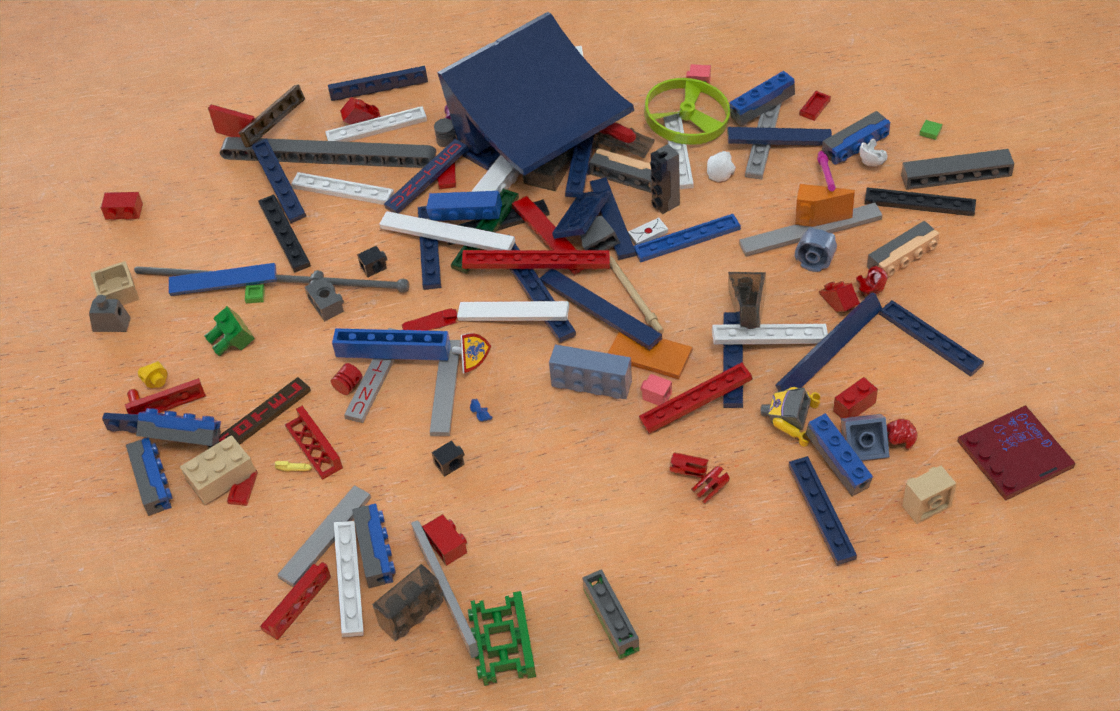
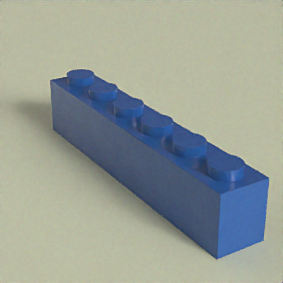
(391, 344)

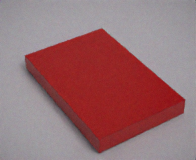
(228, 121)

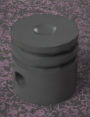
(444, 132)

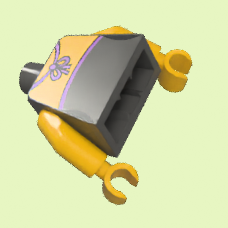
(789, 411)

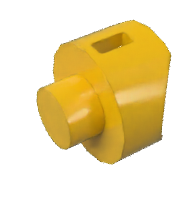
(153, 375)

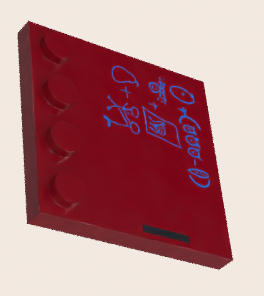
(1016, 452)

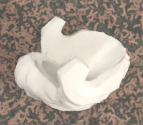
(870, 156)
(720, 166)

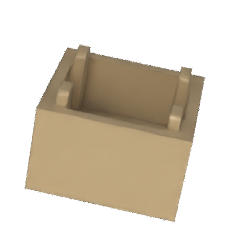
(115, 283)
(929, 494)

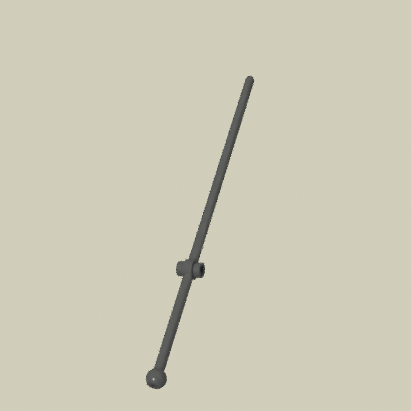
(401, 285)

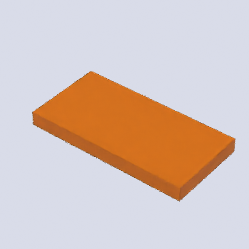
(664, 358)

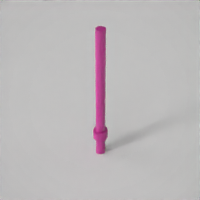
(823, 161)

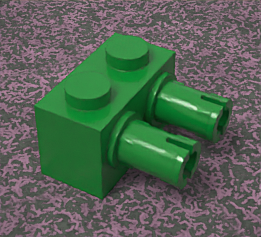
(234, 331)

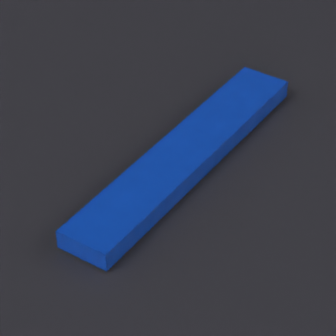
(687, 237)
(222, 279)

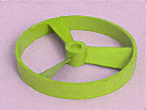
(693, 87)

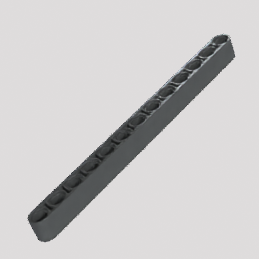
(335, 152)

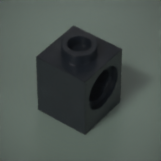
(372, 261)
(448, 458)

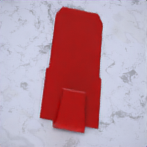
(432, 321)

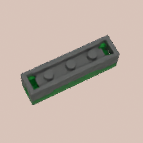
(611, 614)

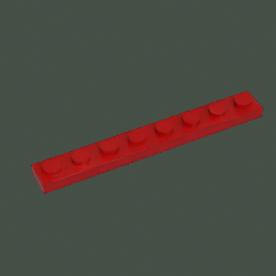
(536, 259)

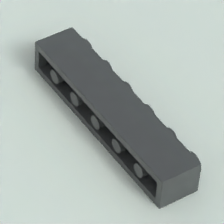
(957, 169)

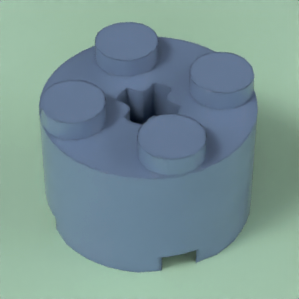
(816, 249)

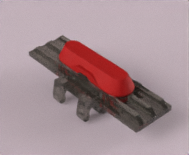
(621, 137)

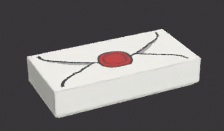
(648, 231)

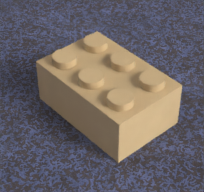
(218, 469)

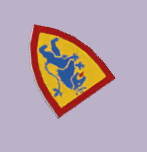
(473, 350)

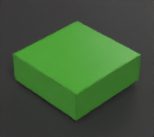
(930, 129)
(254, 293)

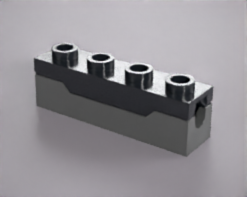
(665, 179)

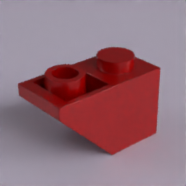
(358, 111)
(840, 296)

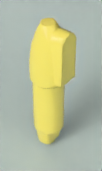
(287, 466)

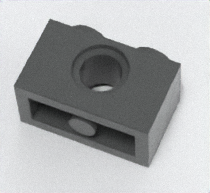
(324, 298)

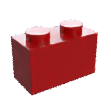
(121, 205)
(855, 399)
(445, 539)

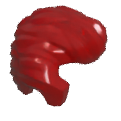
(873, 282)
(902, 431)

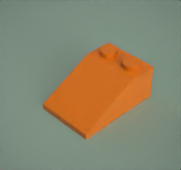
(820, 206)

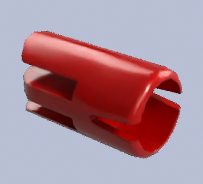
(688, 465)
(713, 482)

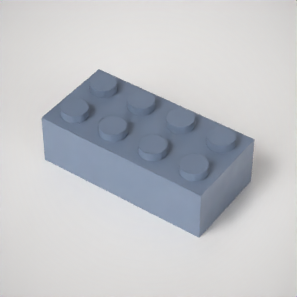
(590, 371)

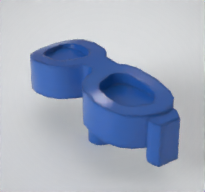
(482, 413)

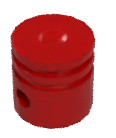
(346, 378)

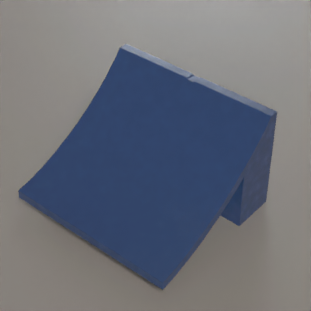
(529, 96)

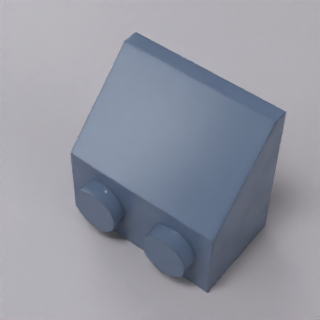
(866, 436)

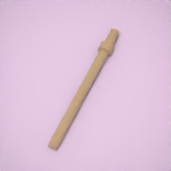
(650, 317)

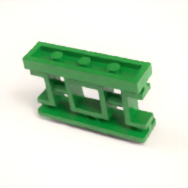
(519, 635)

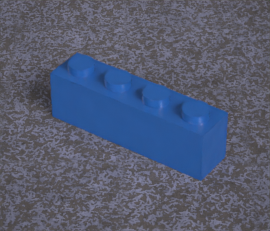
(464, 205)

